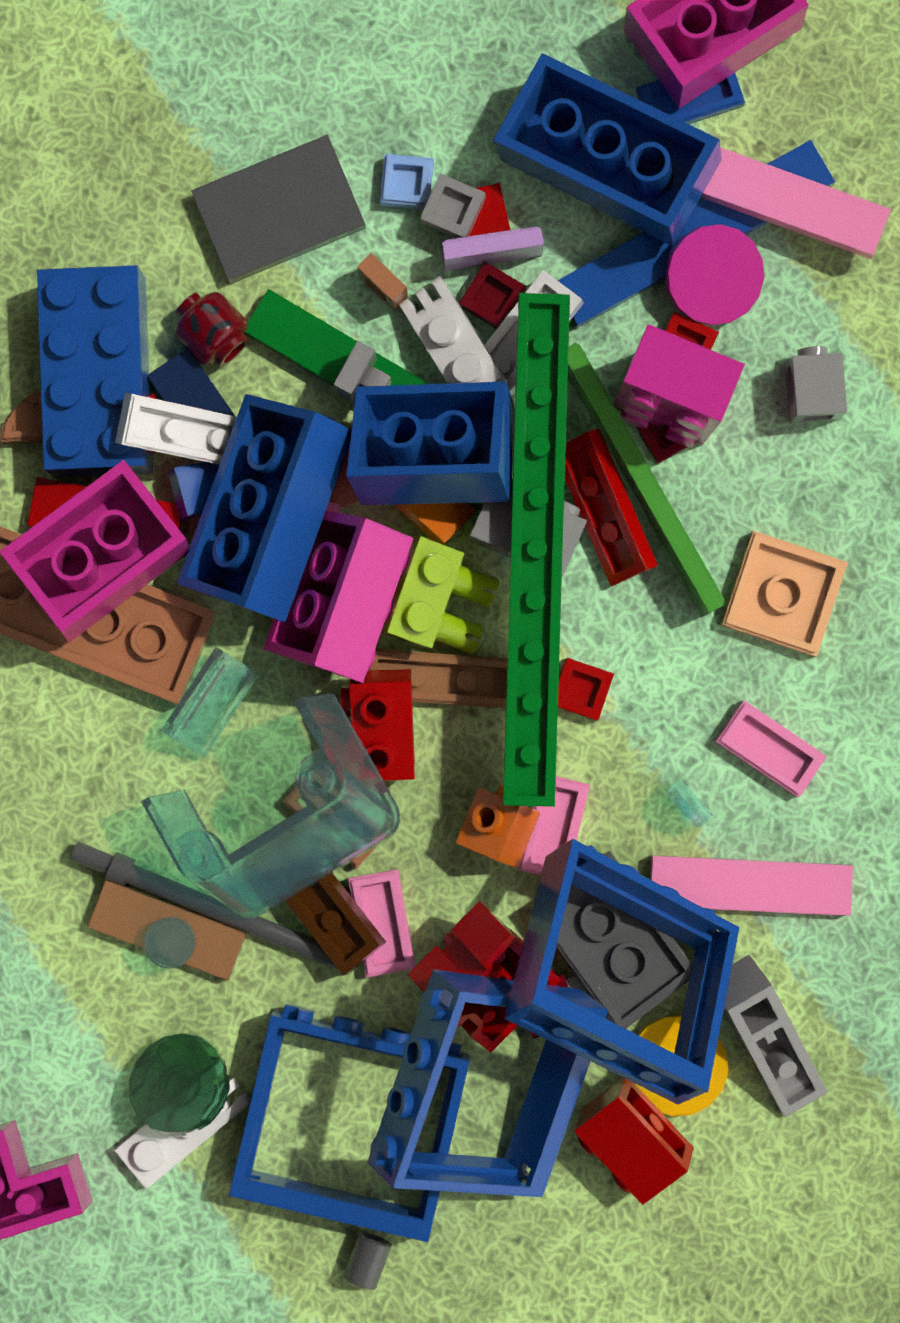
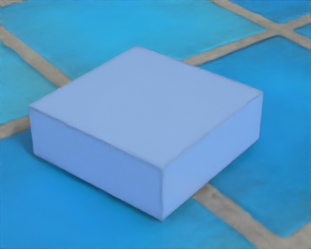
(406, 181)

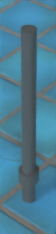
(122, 870)

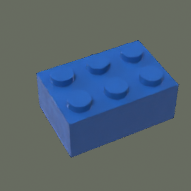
(432, 443)

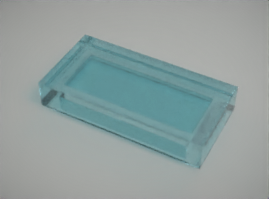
(210, 702)

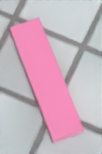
(797, 204)
(757, 884)

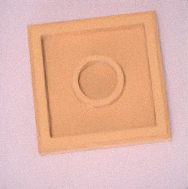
(784, 593)

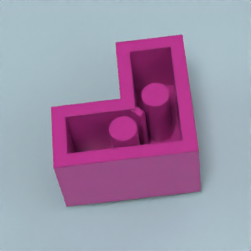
(38, 1193)

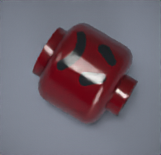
(211, 328)

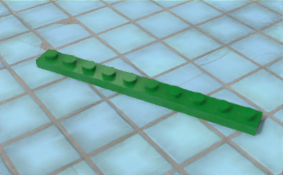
(536, 550)

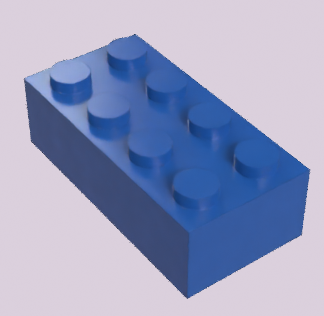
(608, 149)
(89, 357)
(265, 506)

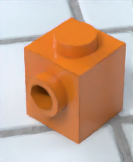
(497, 828)

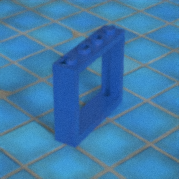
(532, 1006)
(540, 1122)
(321, 1200)

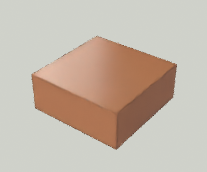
(382, 281)

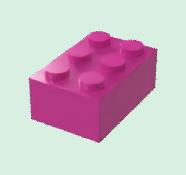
(706, 41)
(677, 387)
(96, 550)
(342, 596)

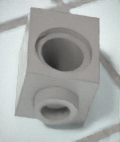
(815, 385)

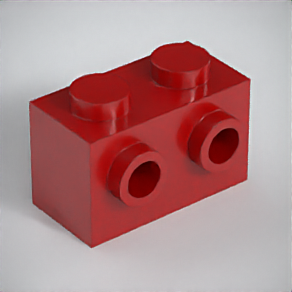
(384, 720)
(633, 1140)

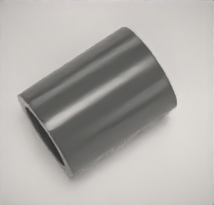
(367, 1260)

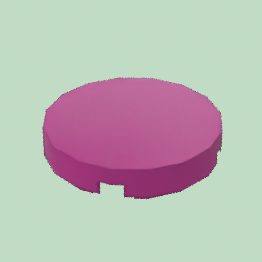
(714, 274)

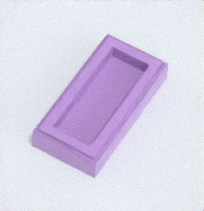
(492, 248)

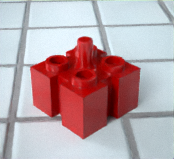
(480, 947)

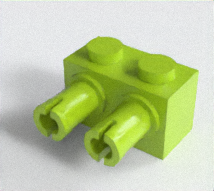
(423, 594)

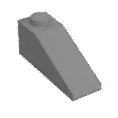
(770, 1038)

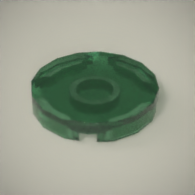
(179, 1084)

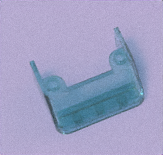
(343, 819)

